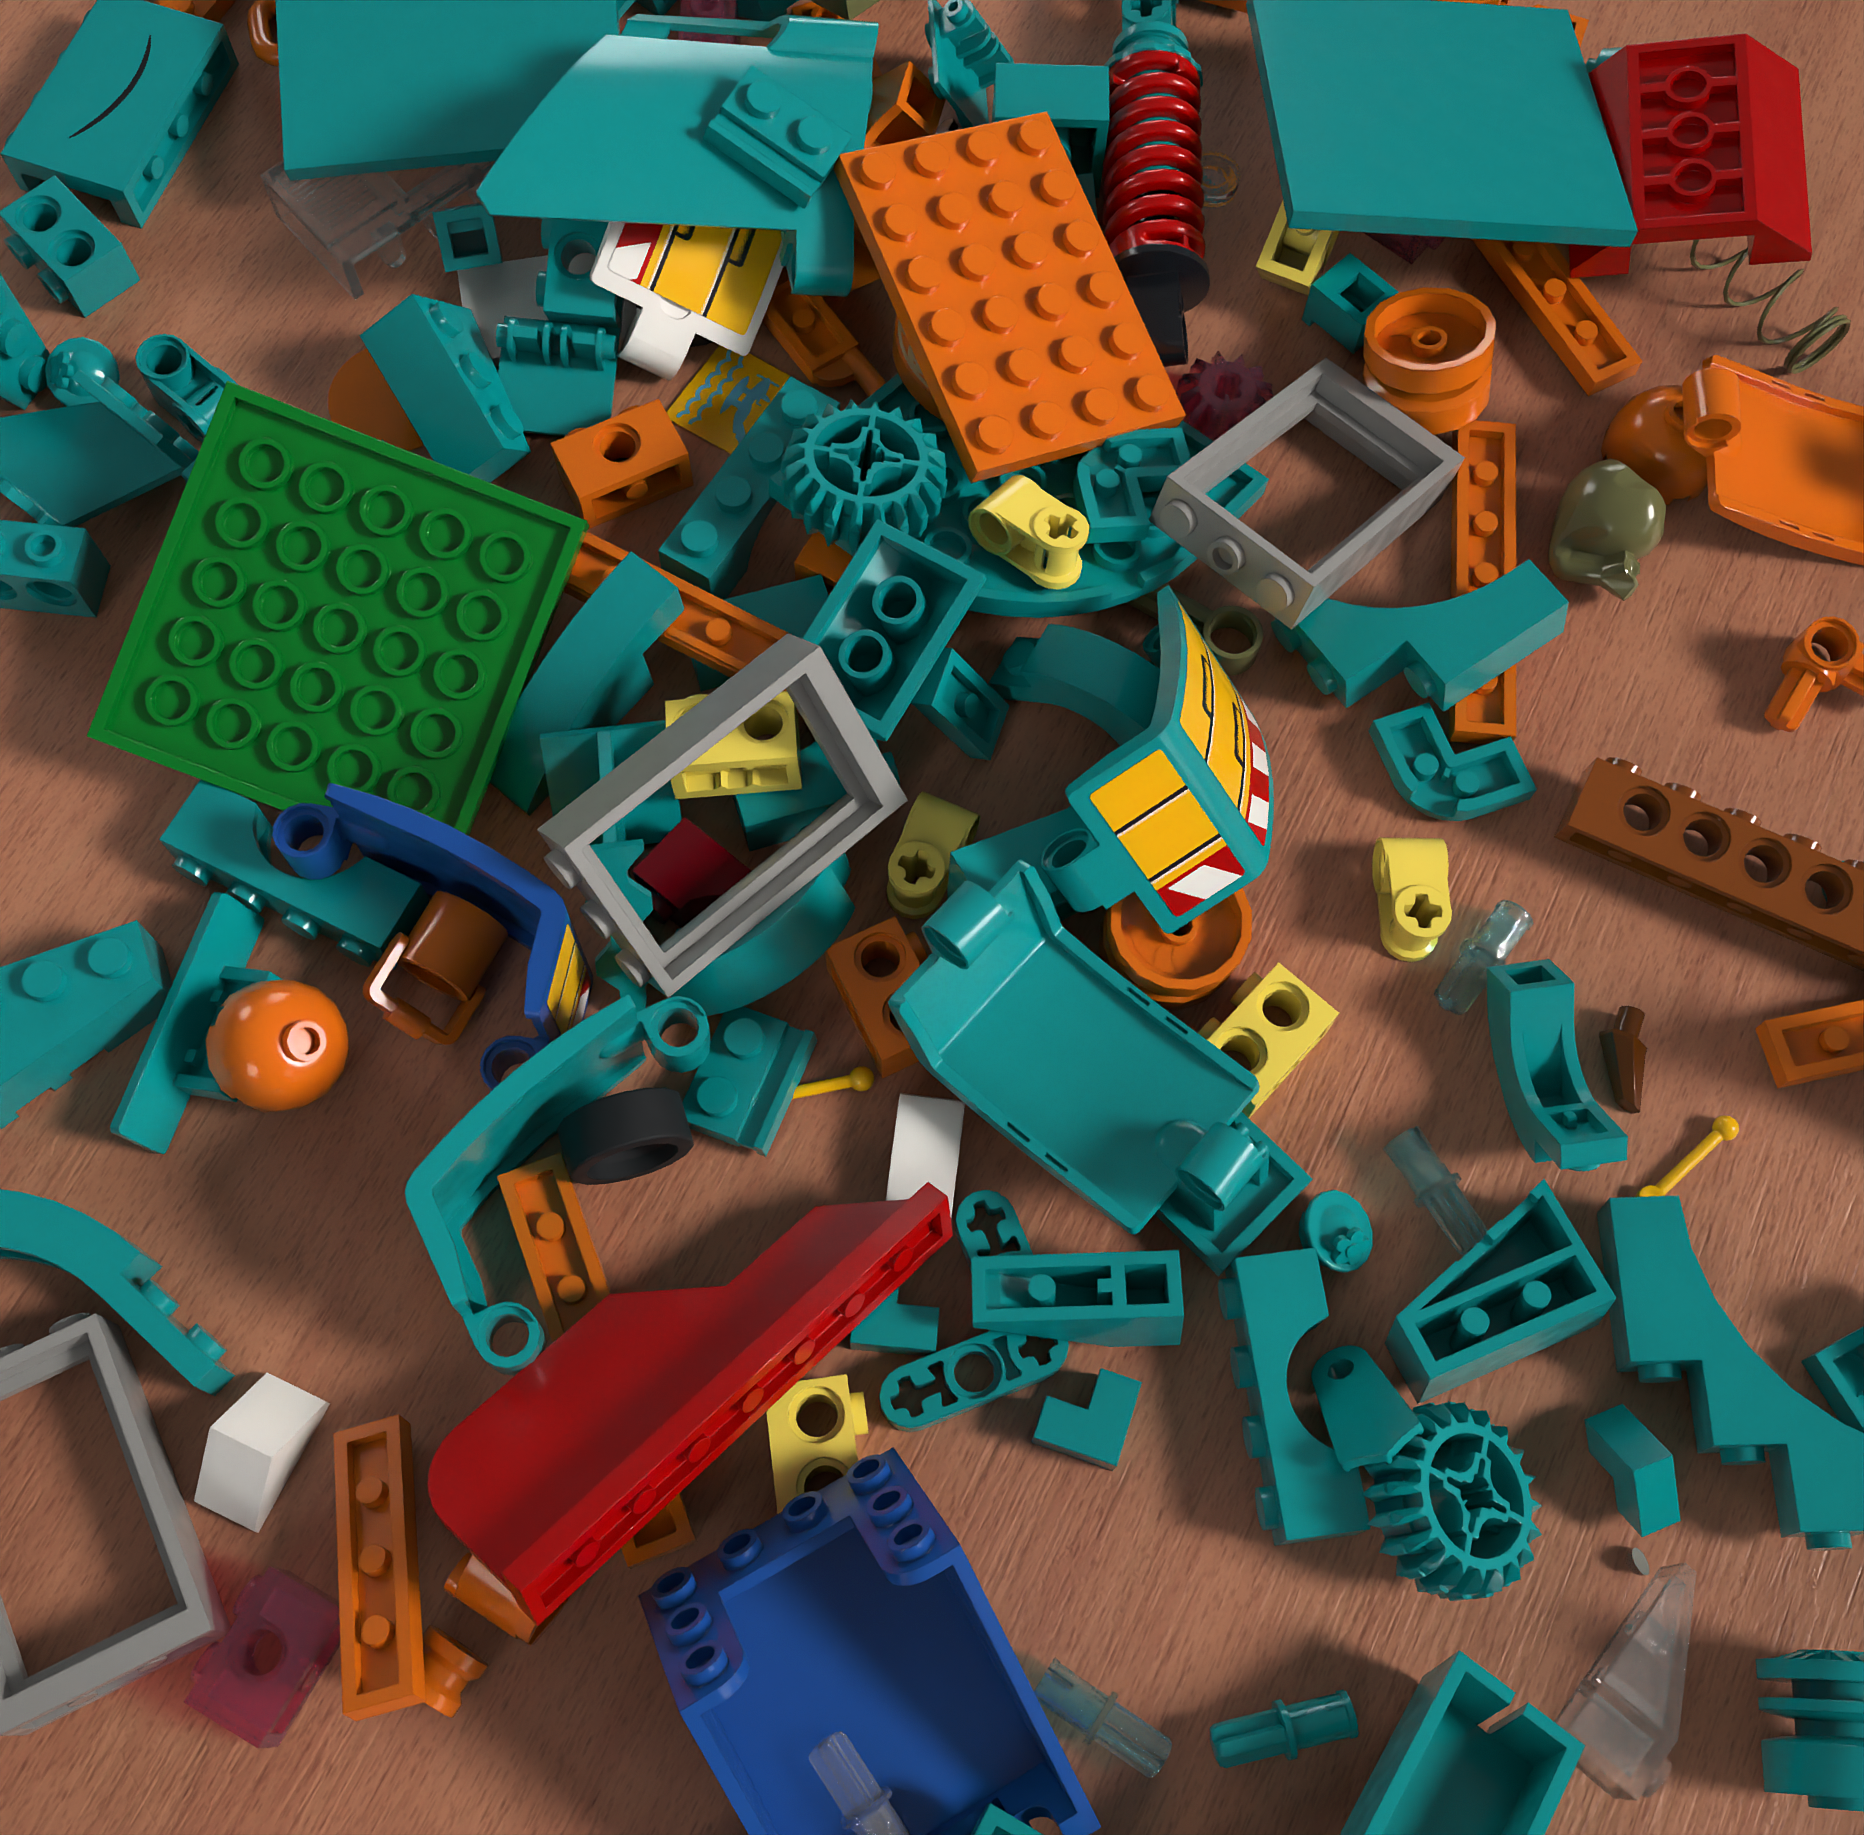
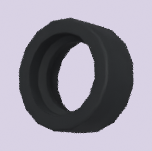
(625, 1136)

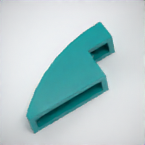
(588, 674)

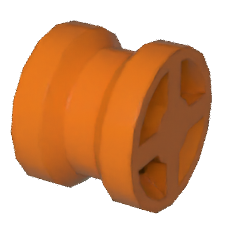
(448, 1670)

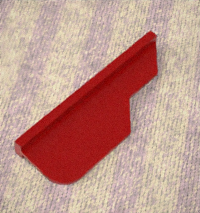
(656, 1390)

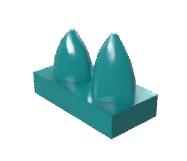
(962, 705)

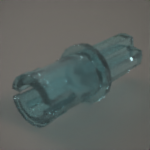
(1486, 949)
(1436, 1189)
(1103, 1719)

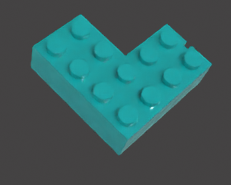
(1455, 1777)

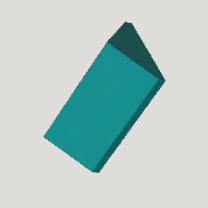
(891, 621)

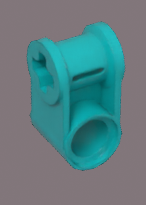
(190, 388)

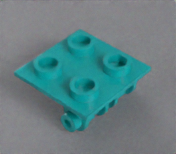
(963, 58)
(557, 373)

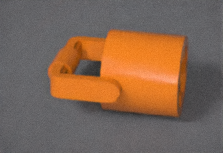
(448, 953)

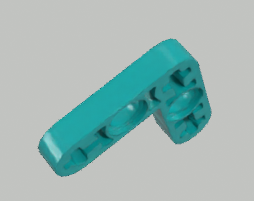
(999, 1348)

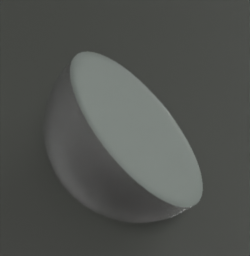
(1637, 1562)

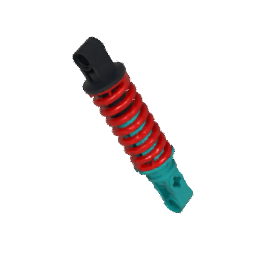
(1156, 173)

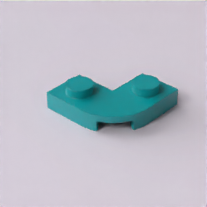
(1114, 475)
(1445, 782)

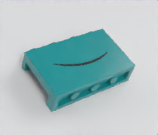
(123, 104)

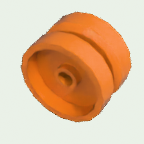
(1431, 356)
(1173, 967)

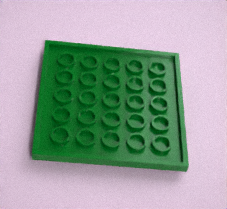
(336, 618)

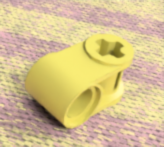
(1028, 525)
(924, 852)
(1411, 894)

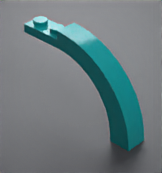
(118, 1272)

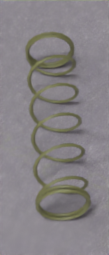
(1818, 328)

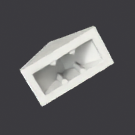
(256, 1450)

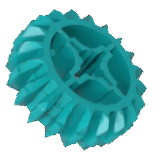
(826, 468)
(1463, 1517)

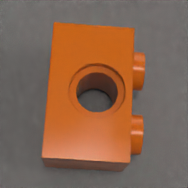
(608, 489)

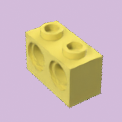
(741, 761)
(1268, 1047)
(800, 1456)

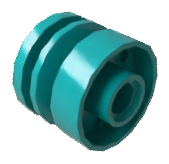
(1828, 1716)

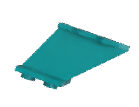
(87, 456)
(574, 764)

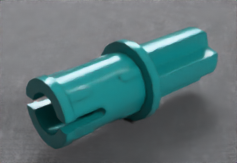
(1284, 1729)

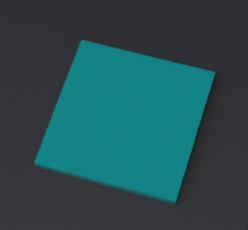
(420, 78)
(1437, 121)

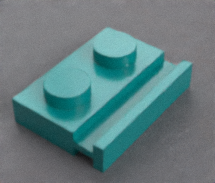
(777, 136)
(748, 1079)

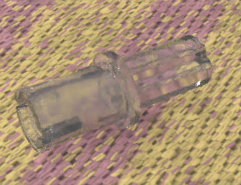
(854, 1788)

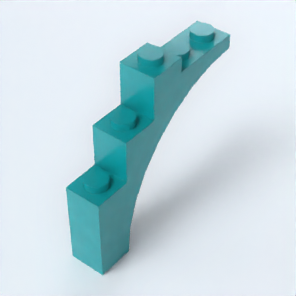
(1738, 1404)

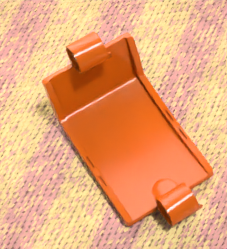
(1779, 457)

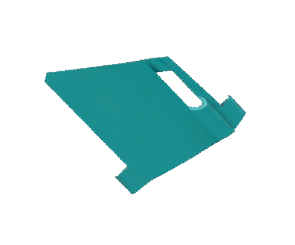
(630, 126)

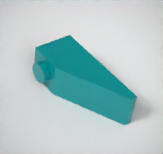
(1082, 1296)

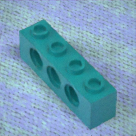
(569, 295)

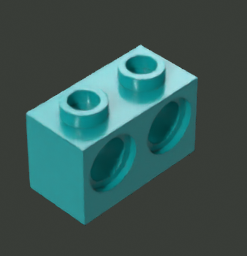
(69, 247)
(50, 569)

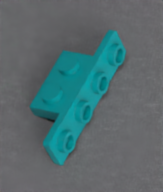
(176, 1052)

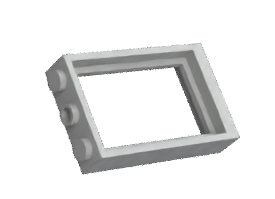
(1355, 420)
(845, 743)
(162, 1638)

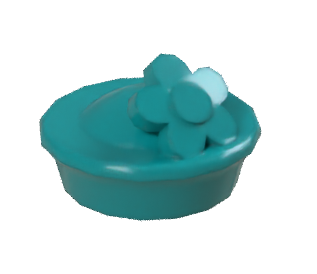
(78, 354)
(1337, 1230)

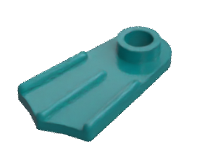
(1361, 1408)

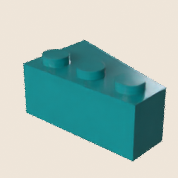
(448, 386)
(1501, 1301)

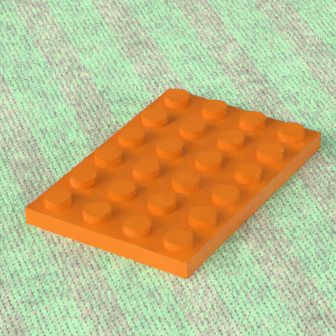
(1007, 293)

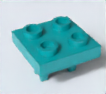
(1225, 1234)

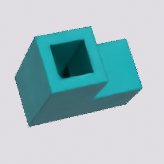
(898, 1329)
(1094, 1432)
(1639, 1468)

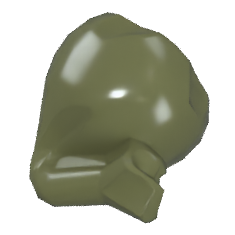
(1605, 527)

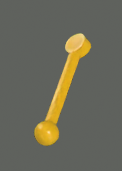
(860, 1079)
(1723, 1128)

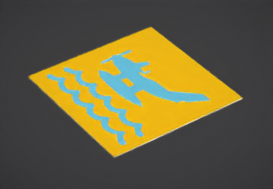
(727, 397)

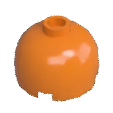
(1651, 442)
(277, 1045)

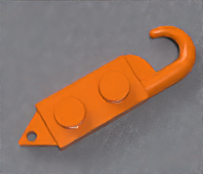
(818, 340)

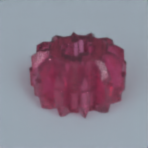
(1221, 394)

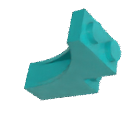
(1441, 646)

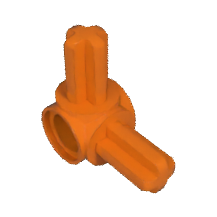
(1809, 674)

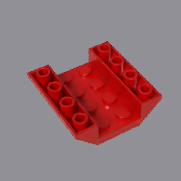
(1704, 148)

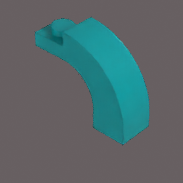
(1082, 675)
(777, 946)
(1541, 1071)

